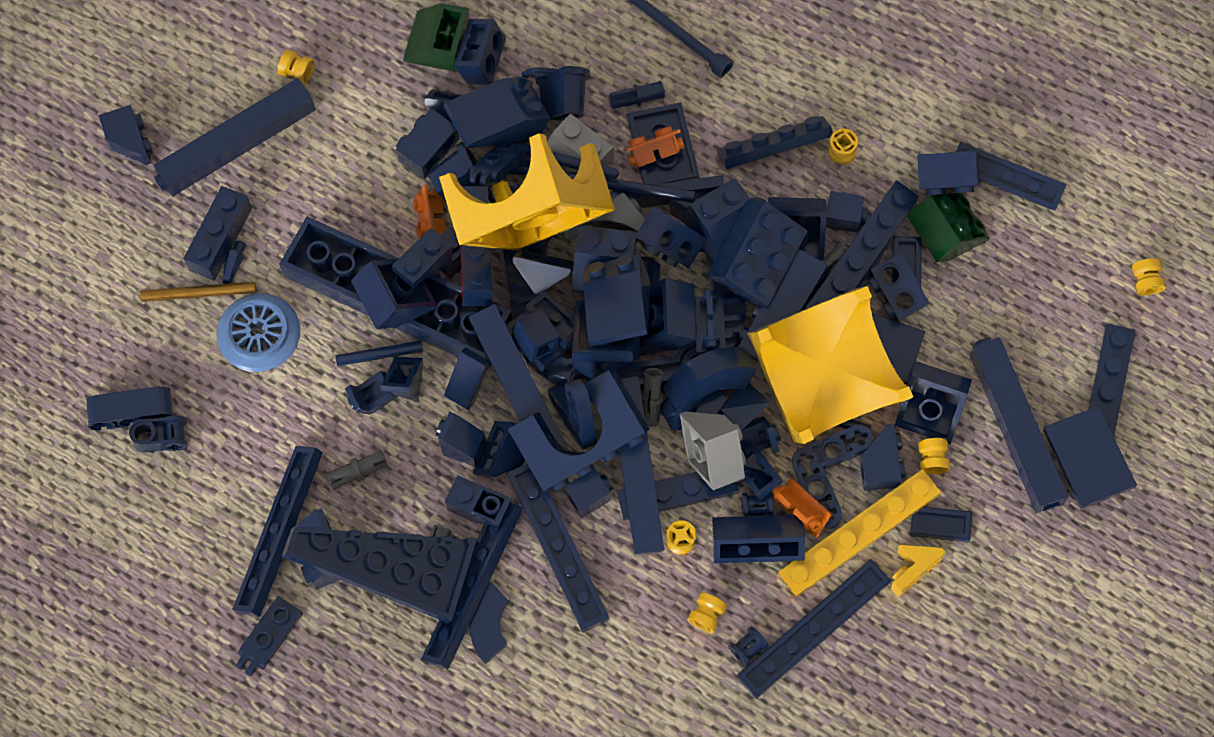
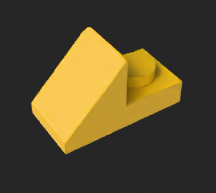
(920, 560)

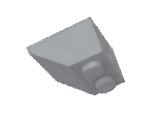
(574, 134)
(713, 448)

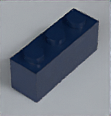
(217, 233)
(758, 539)

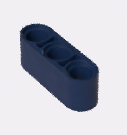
(126, 407)

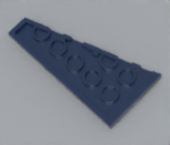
(397, 566)

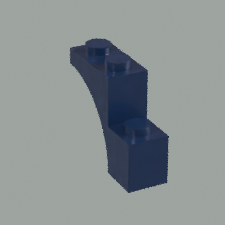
(429, 255)

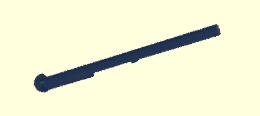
(626, 186)

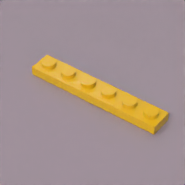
(860, 533)

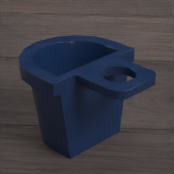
(561, 89)
(460, 164)

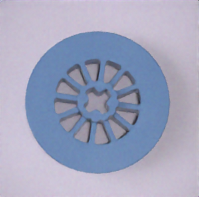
(260, 360)

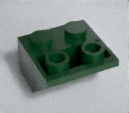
(437, 36)
(947, 226)

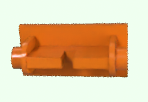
(643, 148)
(429, 205)
(799, 502)

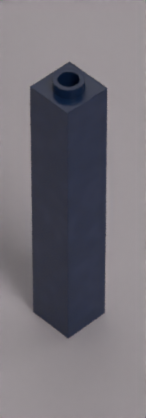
(233, 138)
(1018, 425)

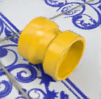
(296, 66)
(842, 153)
(1148, 276)
(933, 454)
(707, 612)

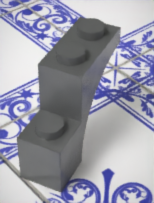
(625, 217)

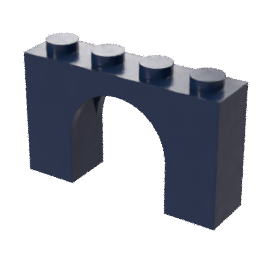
(620, 425)

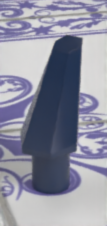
(232, 261)

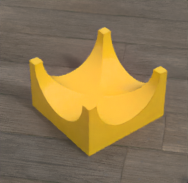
(539, 209)
(827, 365)

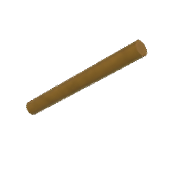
(198, 291)

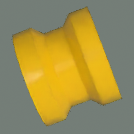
(683, 532)

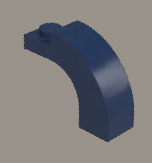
(702, 376)

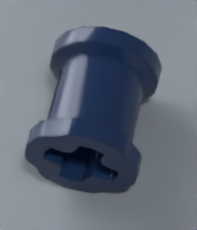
(748, 500)
(752, 636)

